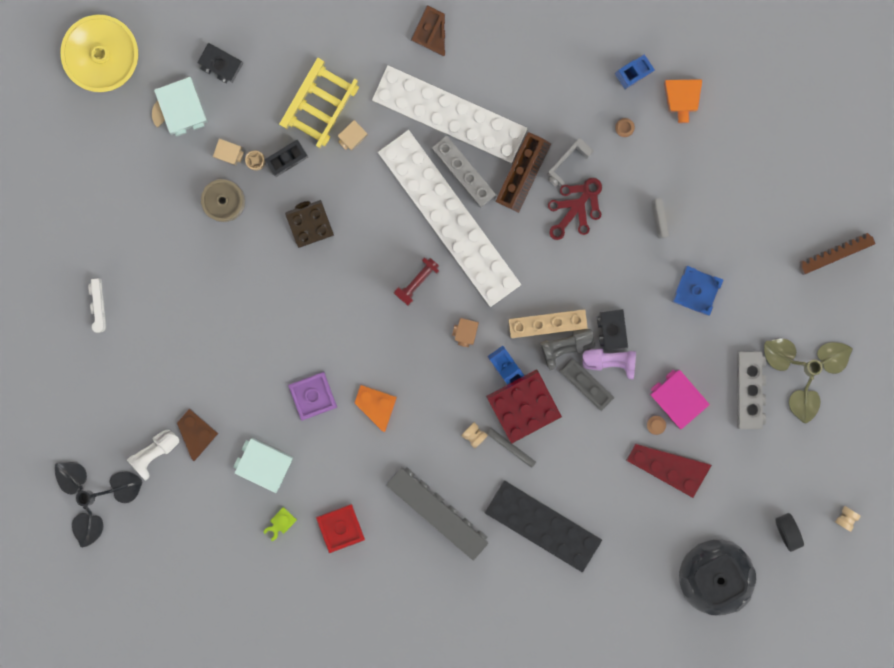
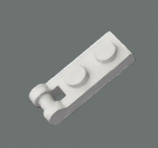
(97, 305)

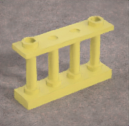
(309, 86)

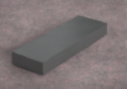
(587, 384)

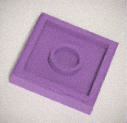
(312, 396)

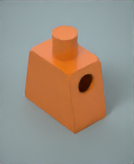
(683, 97)

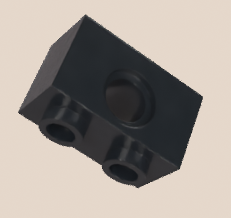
(211, 55)
(286, 158)
(618, 340)

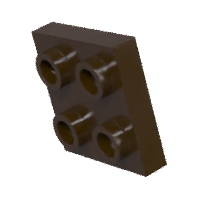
(309, 223)

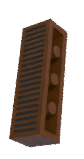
(523, 172)

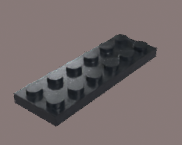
(543, 526)

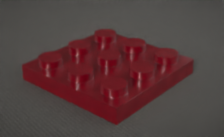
(524, 406)

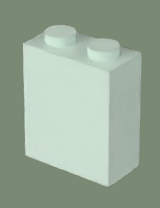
(181, 106)
(263, 464)

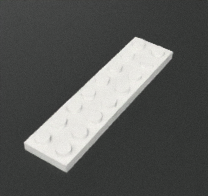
(449, 114)

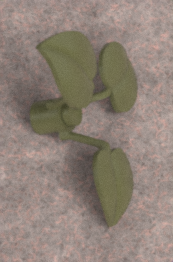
(833, 358)

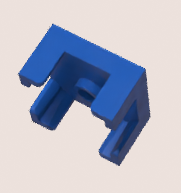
(697, 290)

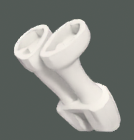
(162, 444)

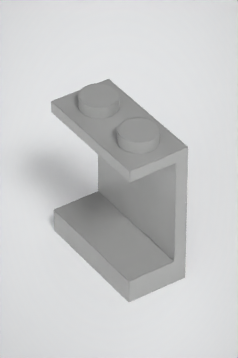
(580, 146)

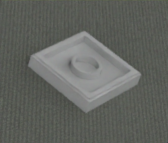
(660, 218)

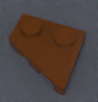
(431, 31)
(196, 433)

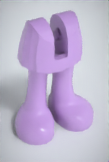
(596, 360)

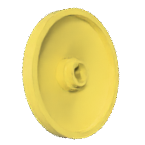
(99, 53)

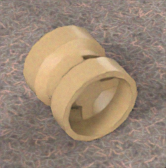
(255, 160)
(474, 435)
(847, 518)

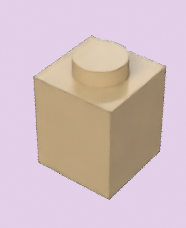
(352, 136)
(228, 152)

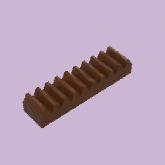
(837, 254)

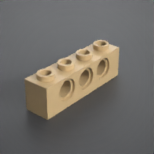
(548, 323)

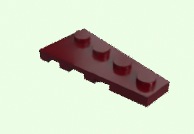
(672, 469)

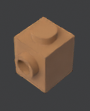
(465, 332)

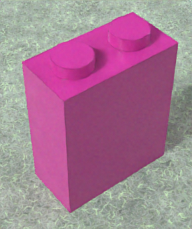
(678, 398)

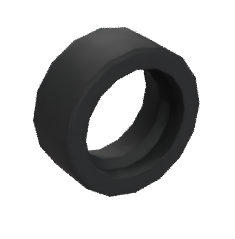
(789, 532)

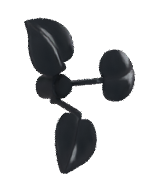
(70, 479)

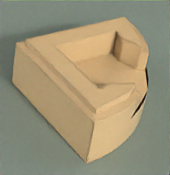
(157, 115)

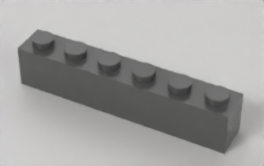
(439, 515)

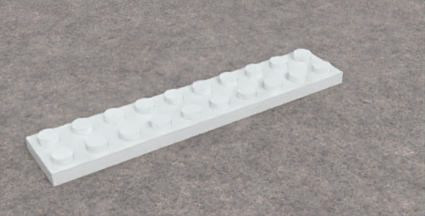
(449, 218)

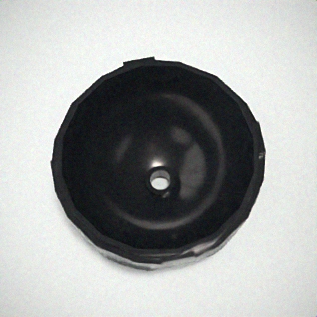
(705, 565)

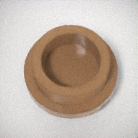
(624, 127)
(656, 425)

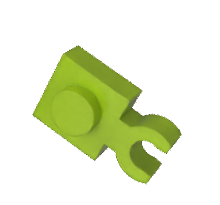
(282, 522)

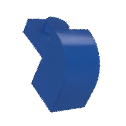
(634, 71)
(505, 365)

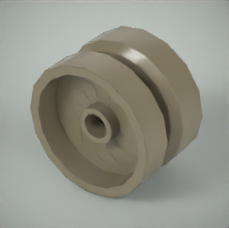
(234, 200)

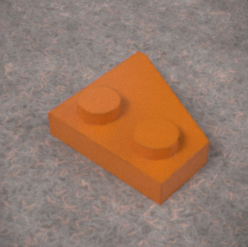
(376, 405)

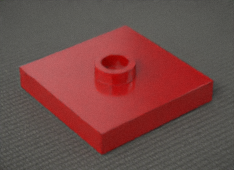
(340, 528)

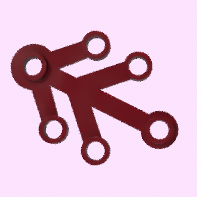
(577, 205)

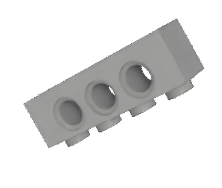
(463, 171)
(758, 419)

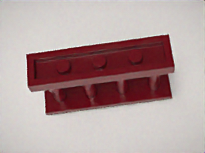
(407, 292)

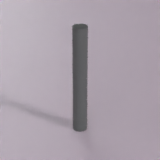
(512, 448)

